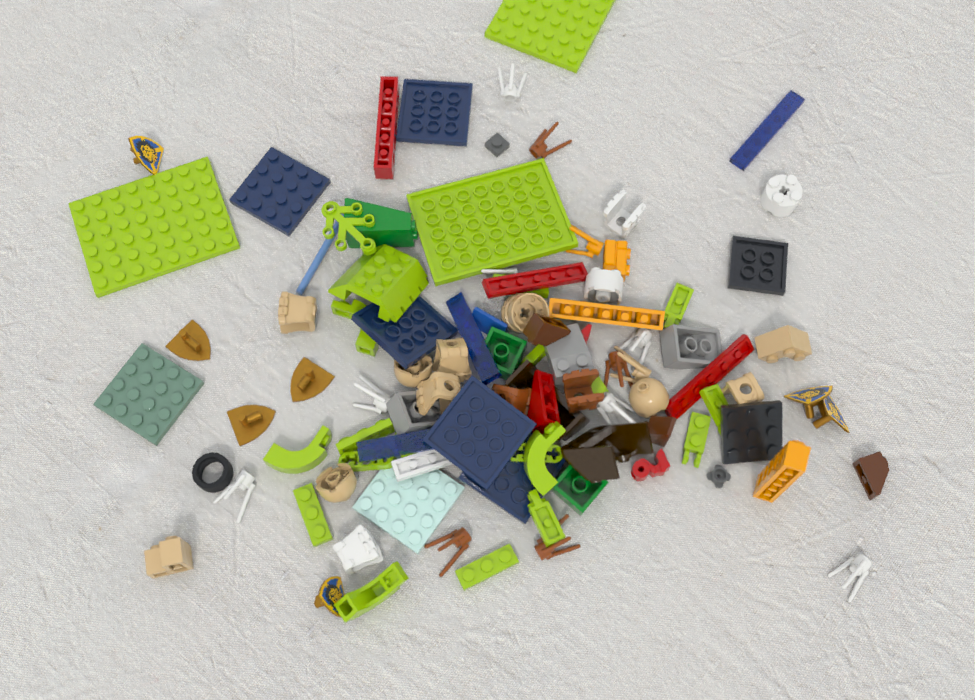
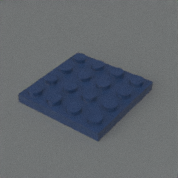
(434, 112)
(280, 191)
(411, 335)
(479, 432)
(512, 486)

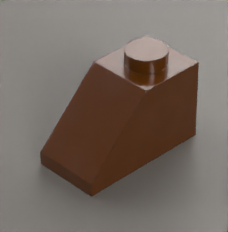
(545, 330)
(661, 429)
(872, 473)

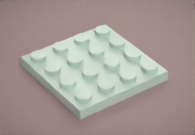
(410, 507)

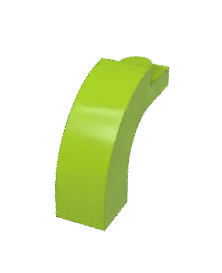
(364, 343)
(535, 457)
(299, 461)
(372, 594)

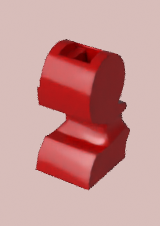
(643, 467)

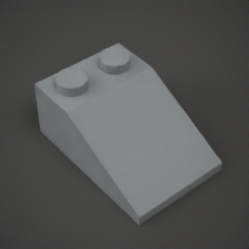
(689, 346)
(568, 354)
(406, 414)

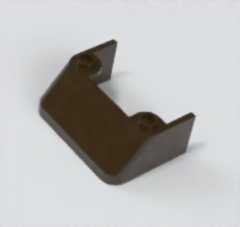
(571, 422)
(600, 447)

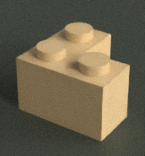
(783, 343)
(168, 557)

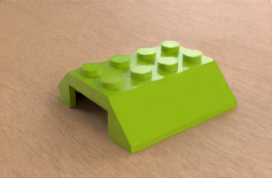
(385, 279)

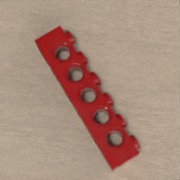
(386, 128)

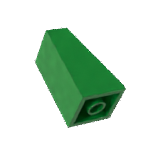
(391, 226)

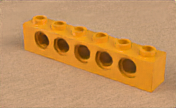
(606, 313)
(782, 471)

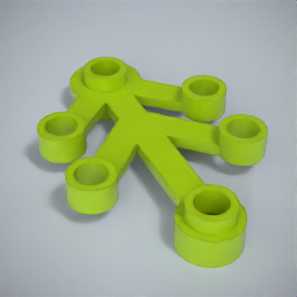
(347, 224)

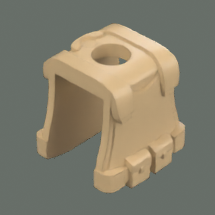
(296, 313)
(452, 358)
(734, 387)
(434, 388)

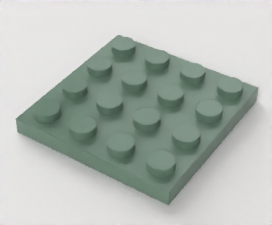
(149, 394)

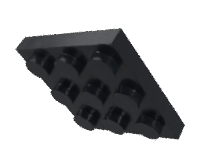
(758, 265)
(751, 431)

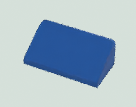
(486, 321)

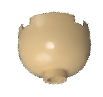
(414, 374)
(648, 397)
(337, 483)

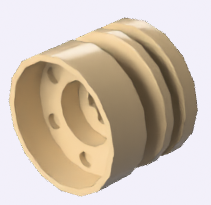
(529, 302)

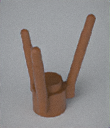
(539, 147)
(617, 364)
(459, 538)
(548, 552)

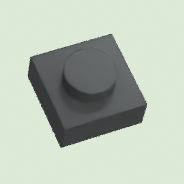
(497, 145)

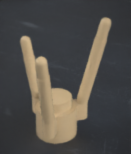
(639, 372)

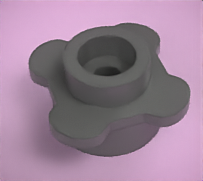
(724, 476)

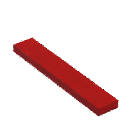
(534, 280)
(709, 376)

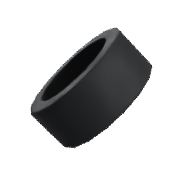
(202, 463)

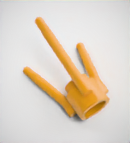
(593, 246)

